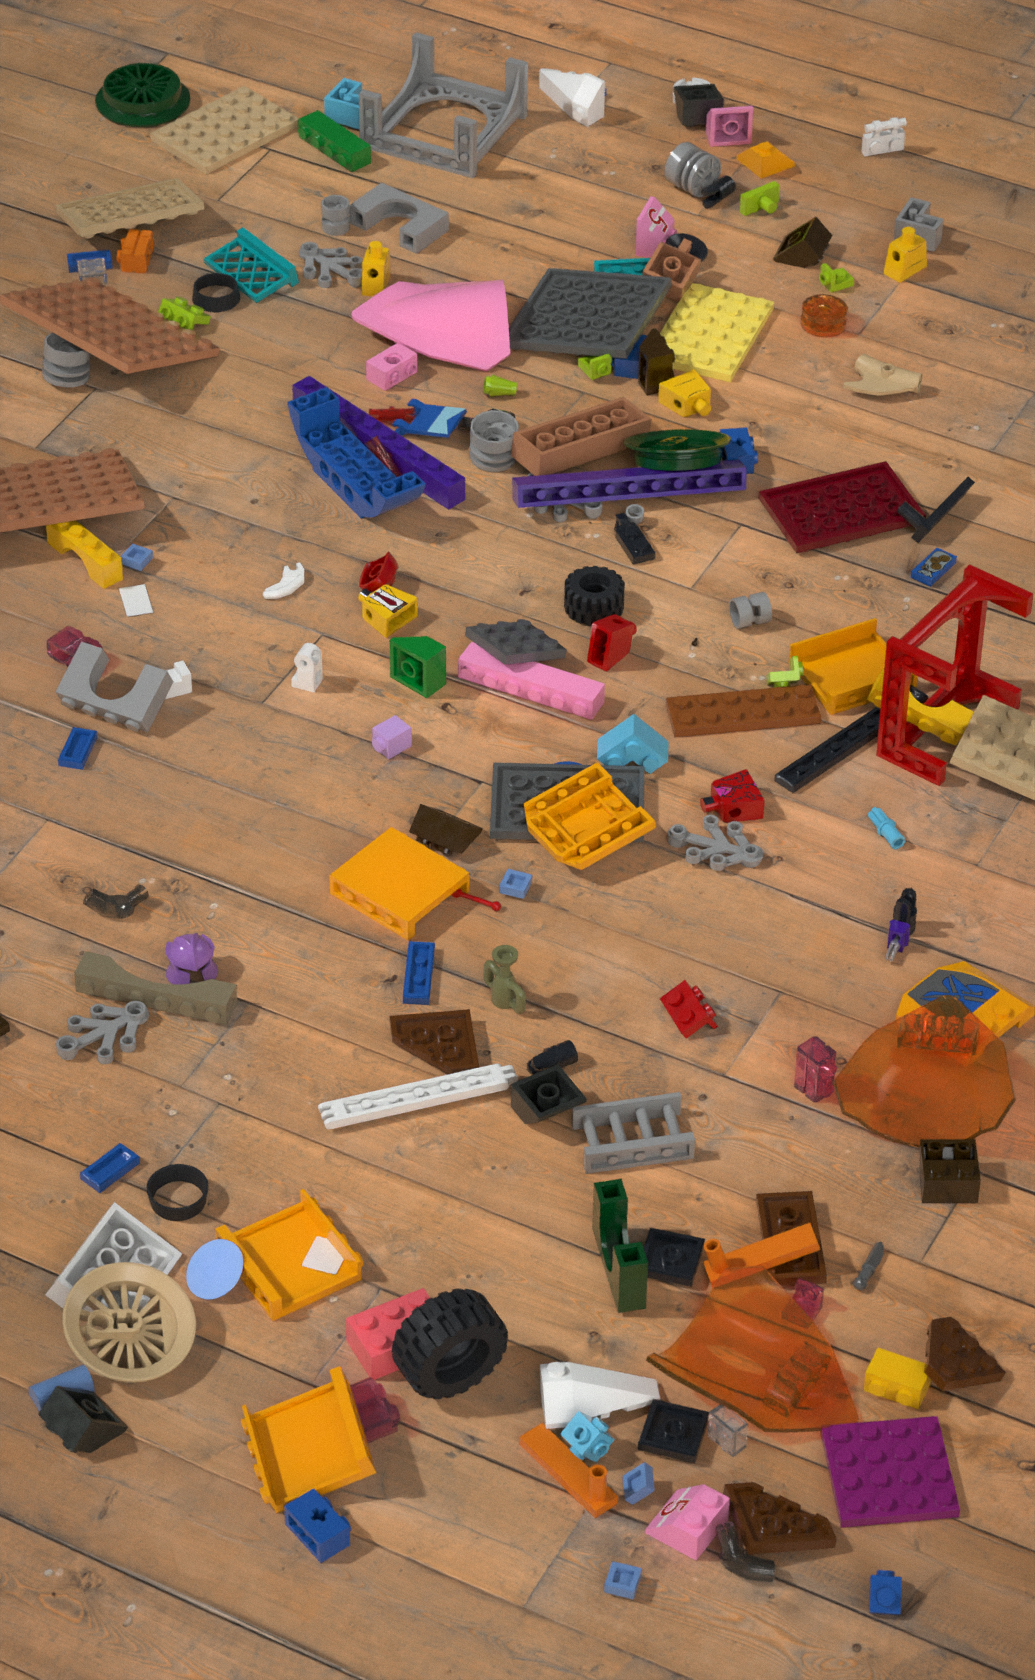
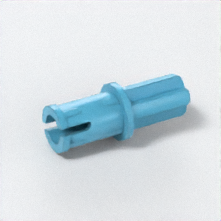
(886, 828)

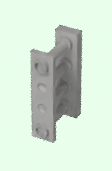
(634, 1152)

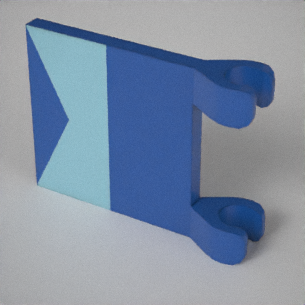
(431, 420)

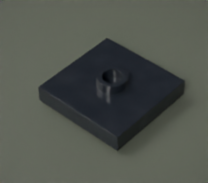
(673, 1256)
(673, 1431)

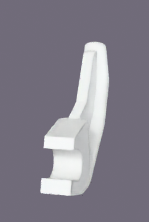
(289, 583)

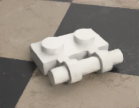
(883, 141)

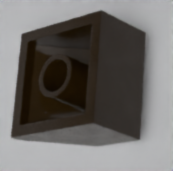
(804, 245)
(443, 829)

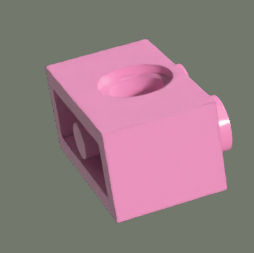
(391, 366)

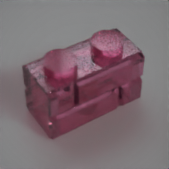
(815, 1069)

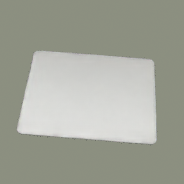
(323, 1256)

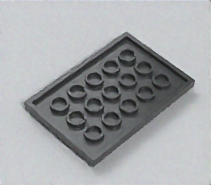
(520, 782)

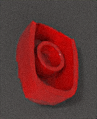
(379, 573)

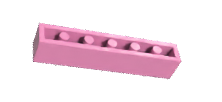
(533, 682)

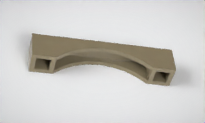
(203, 1000)

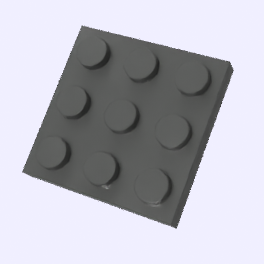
(515, 642)

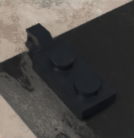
(632, 540)

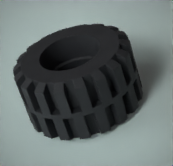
(593, 594)

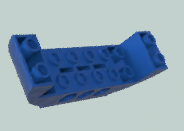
(345, 461)

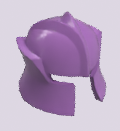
(190, 953)

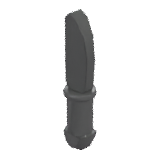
(869, 1266)

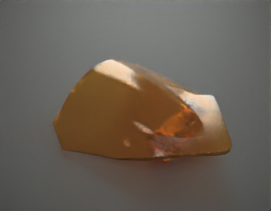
(928, 1077)
(760, 1357)

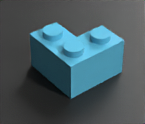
(343, 103)
(635, 742)

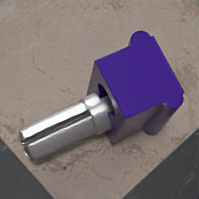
(897, 938)

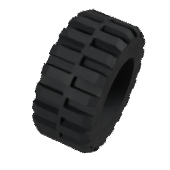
(449, 1343)

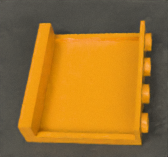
(843, 665)
(397, 881)
(275, 1254)
(308, 1443)

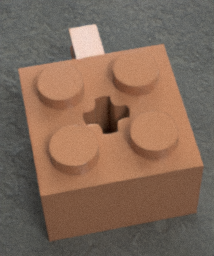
(674, 263)

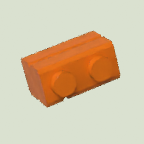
(136, 251)

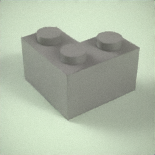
(917, 215)

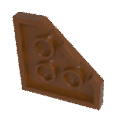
(438, 1038)
(957, 1358)
(775, 1523)

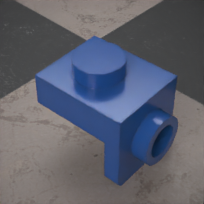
(885, 1593)

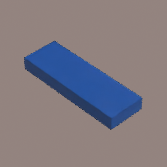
(418, 973)

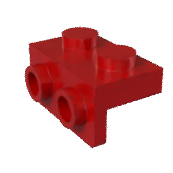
(687, 1008)

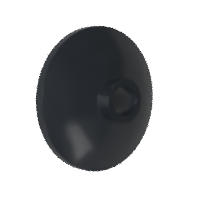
(698, 247)

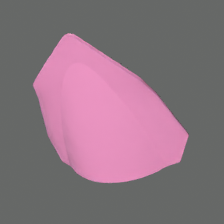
(443, 320)

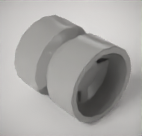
(335, 215)
(749, 610)

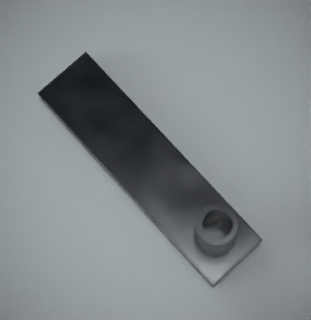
(925, 525)

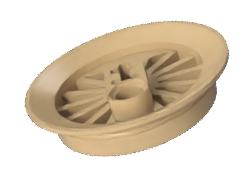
(126, 1325)

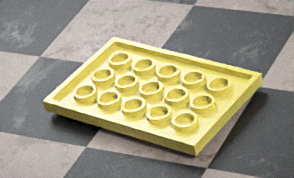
(714, 330)

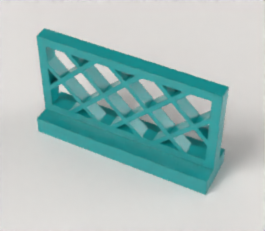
(263, 257)

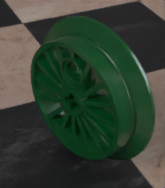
(143, 101)
(677, 448)

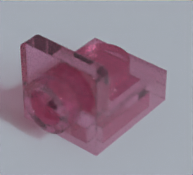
(808, 1297)

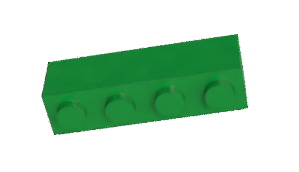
(334, 141)

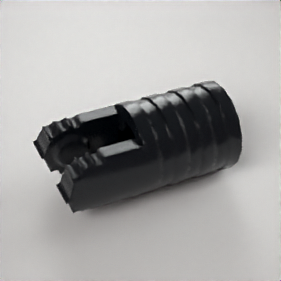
(718, 191)
(905, 908)
(562, 1054)

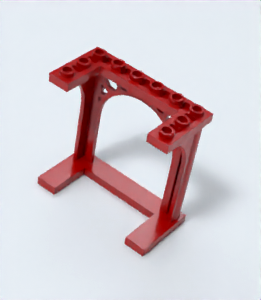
(958, 681)

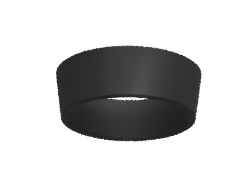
(216, 304)
(175, 1173)

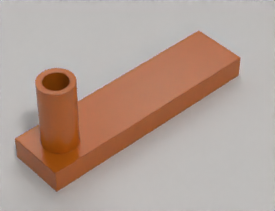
(766, 1252)
(581, 1482)

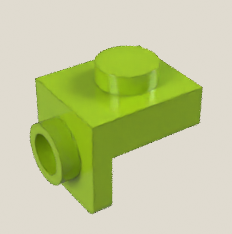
(594, 366)
(783, 678)

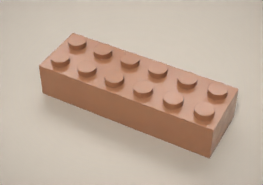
(578, 437)

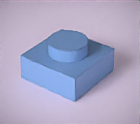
(136, 557)
(515, 883)
(638, 1483)
(623, 1580)

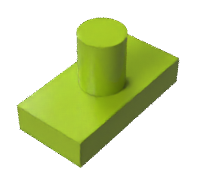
(760, 198)

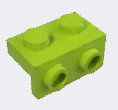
(183, 313)

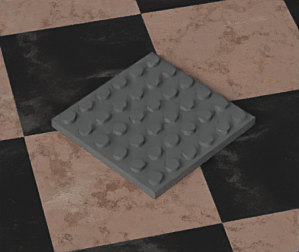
(587, 312)

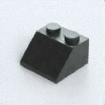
(695, 102)
(544, 1095)
(80, 1419)

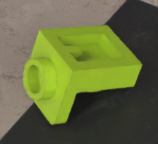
(835, 279)

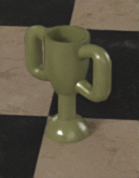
(504, 986)

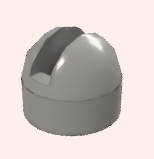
(635, 513)

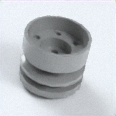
(692, 168)
(64, 362)
(492, 440)

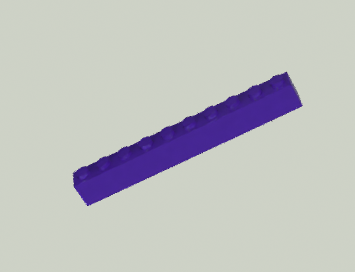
(440, 481)
(626, 484)

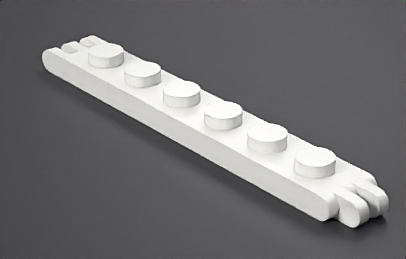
(416, 1095)

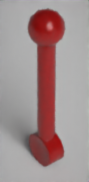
(496, 906)

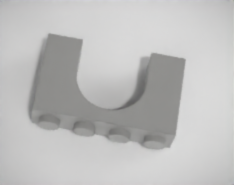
(425, 223)
(134, 709)

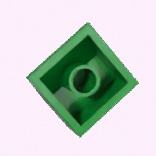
(418, 664)

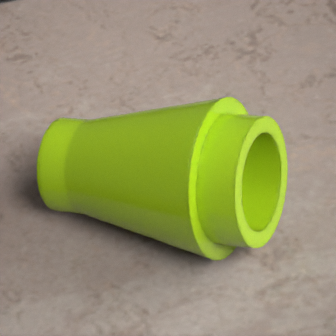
(498, 386)

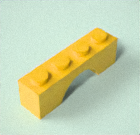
(100, 561)
(945, 722)

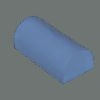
(75, 1378)

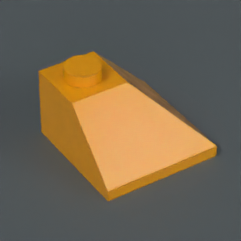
(765, 160)

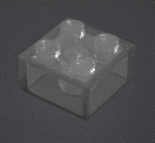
(92, 269)
(727, 1430)

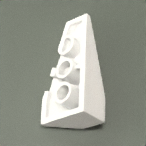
(576, 94)
(591, 1390)

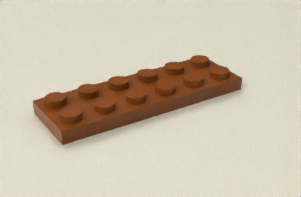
(743, 710)

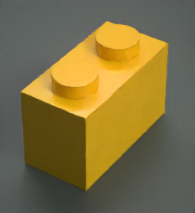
(897, 1378)

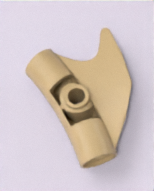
(883, 378)

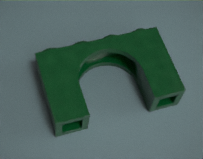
(623, 1261)

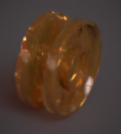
(824, 315)

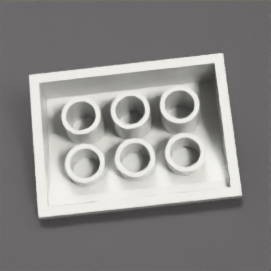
(115, 1240)

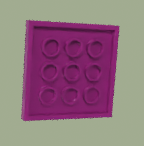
(889, 1471)

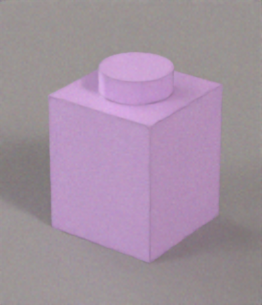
(391, 737)

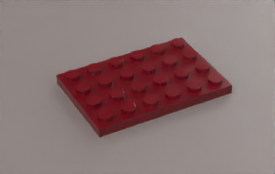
(838, 506)

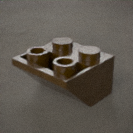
(654, 362)
(949, 1171)

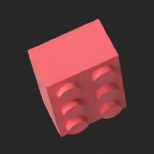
(373, 1332)

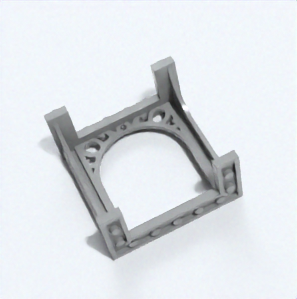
(468, 147)

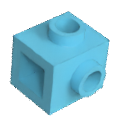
(587, 1437)

